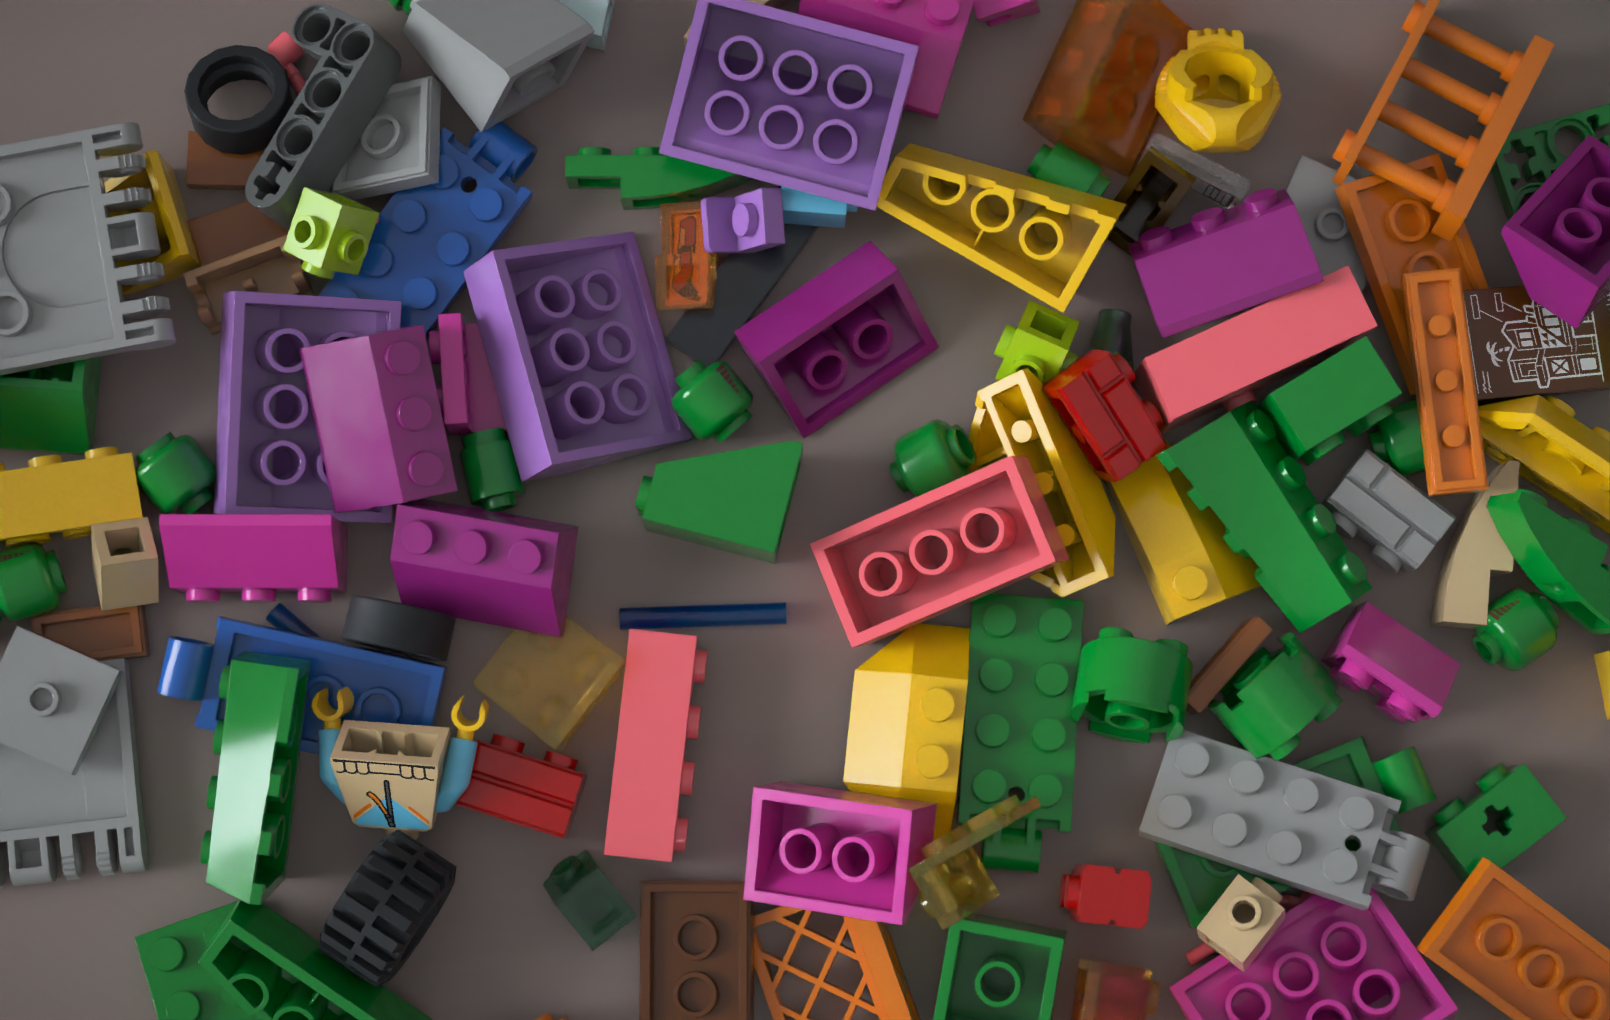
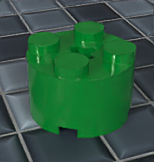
(1132, 686)
(1276, 698)

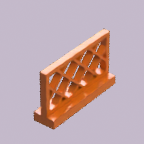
(872, 949)

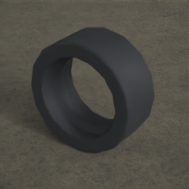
(231, 65)
(398, 628)

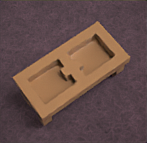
(257, 269)

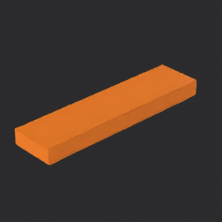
(1444, 382)

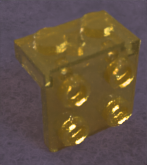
(952, 875)

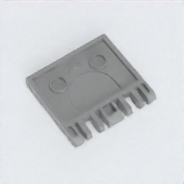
(63, 251)
(100, 798)

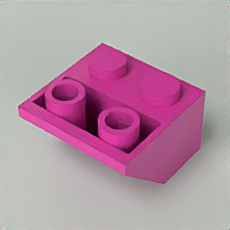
(1391, 665)

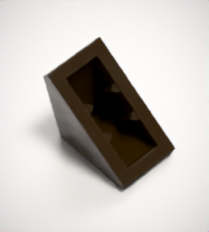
(1150, 197)

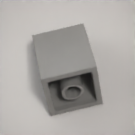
(497, 51)

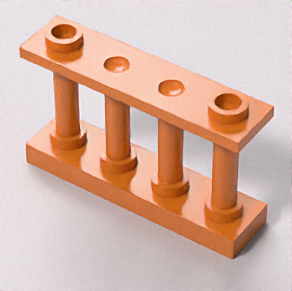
(1471, 154)

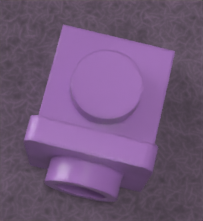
(743, 222)

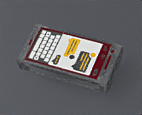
(1212, 178)

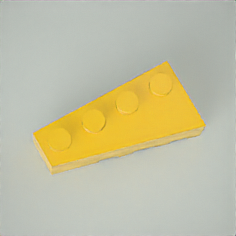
(1002, 220)
(67, 496)

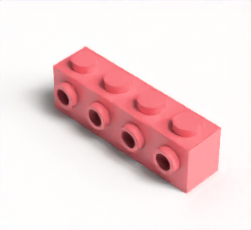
(652, 746)

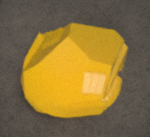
(1217, 93)

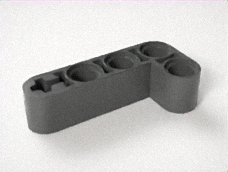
(329, 112)

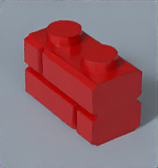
(1106, 414)
(524, 788)
(1106, 895)

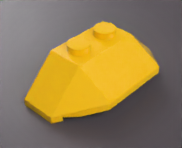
(1021, 421)
(1553, 452)
(911, 719)

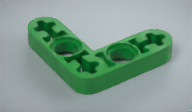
(1542, 153)

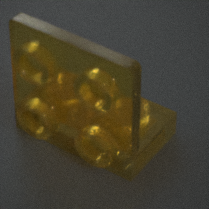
(550, 680)

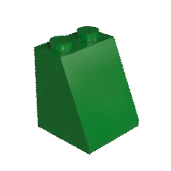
(725, 498)

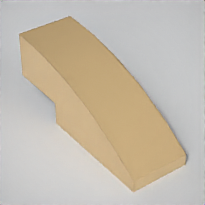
(1473, 557)

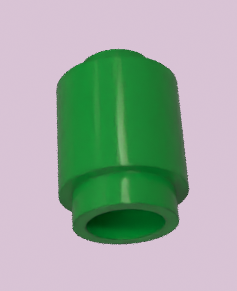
(1069, 169)
(491, 470)

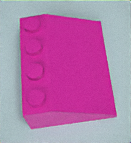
(1322, 966)

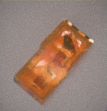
(684, 270)

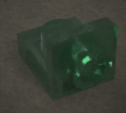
(588, 899)

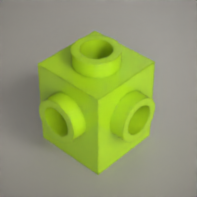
(330, 233)
(1037, 343)

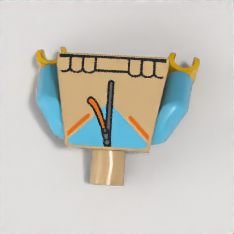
(393, 771)

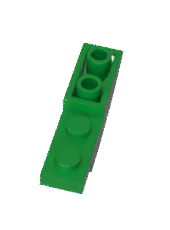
(646, 177)
(1556, 556)

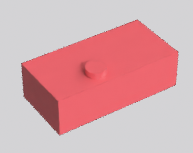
(1254, 350)
(939, 551)

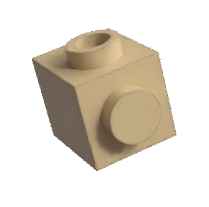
(125, 563)
(1242, 921)

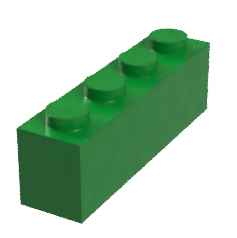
(1270, 514)
(256, 774)
(282, 975)

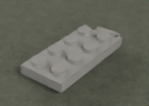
(1281, 823)

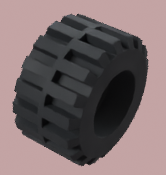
(387, 908)

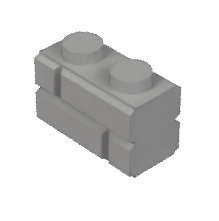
(1387, 513)

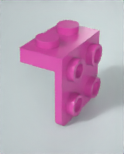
(467, 388)

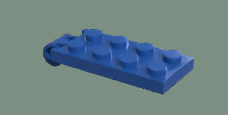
(440, 230)
(383, 684)

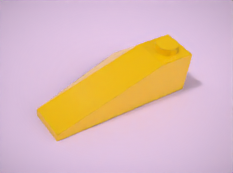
(1178, 543)

